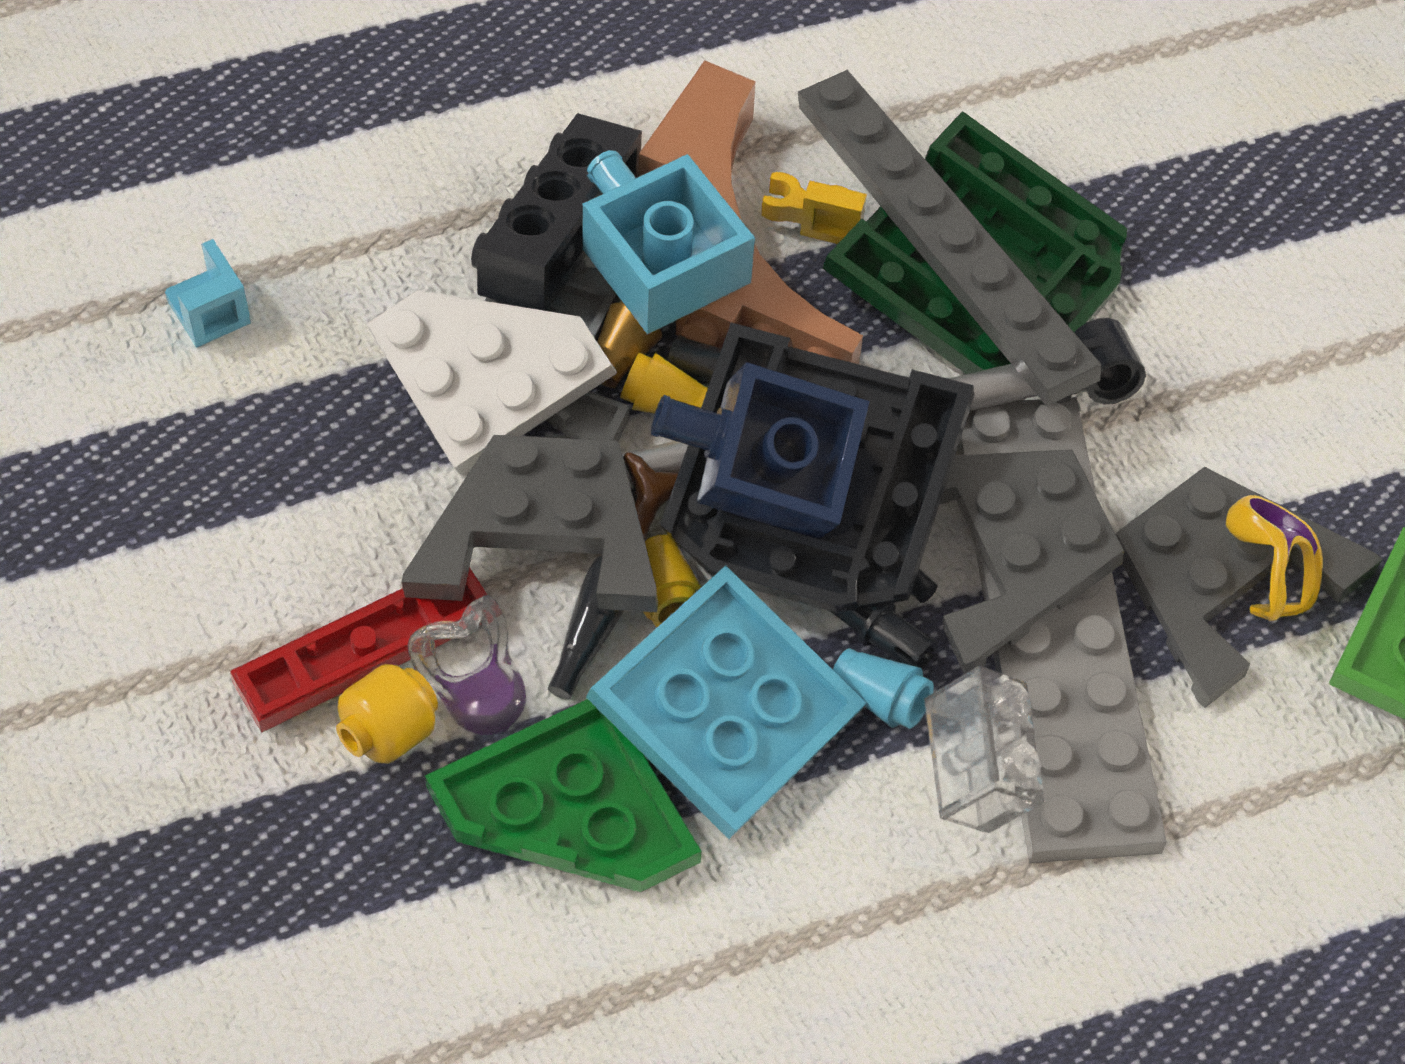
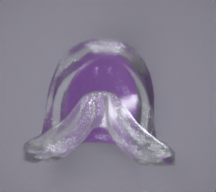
(491, 695)

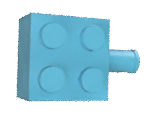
(664, 239)

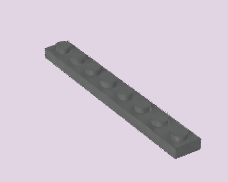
(950, 239)

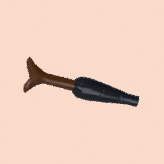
(588, 624)

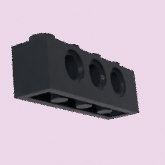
(540, 230)

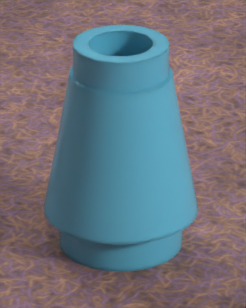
(888, 687)

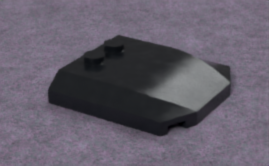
(890, 500)

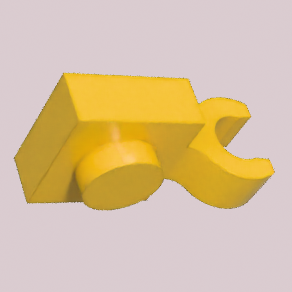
(821, 209)

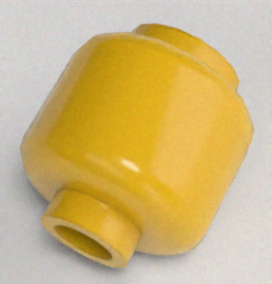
(386, 713)

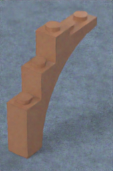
(709, 127)

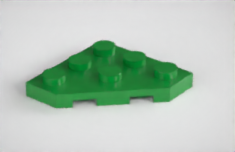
(568, 800)

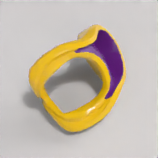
(1267, 523)

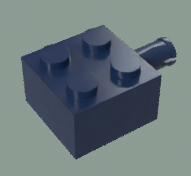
(773, 448)

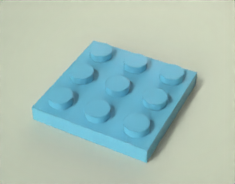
(726, 701)

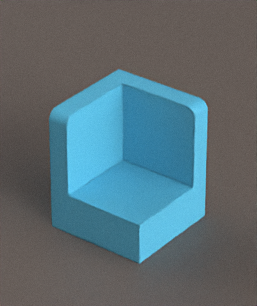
(211, 301)

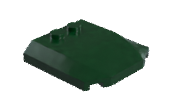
(1041, 224)

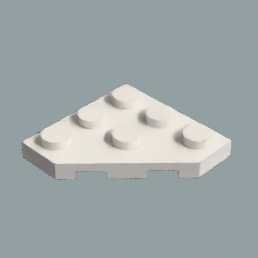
(486, 366)

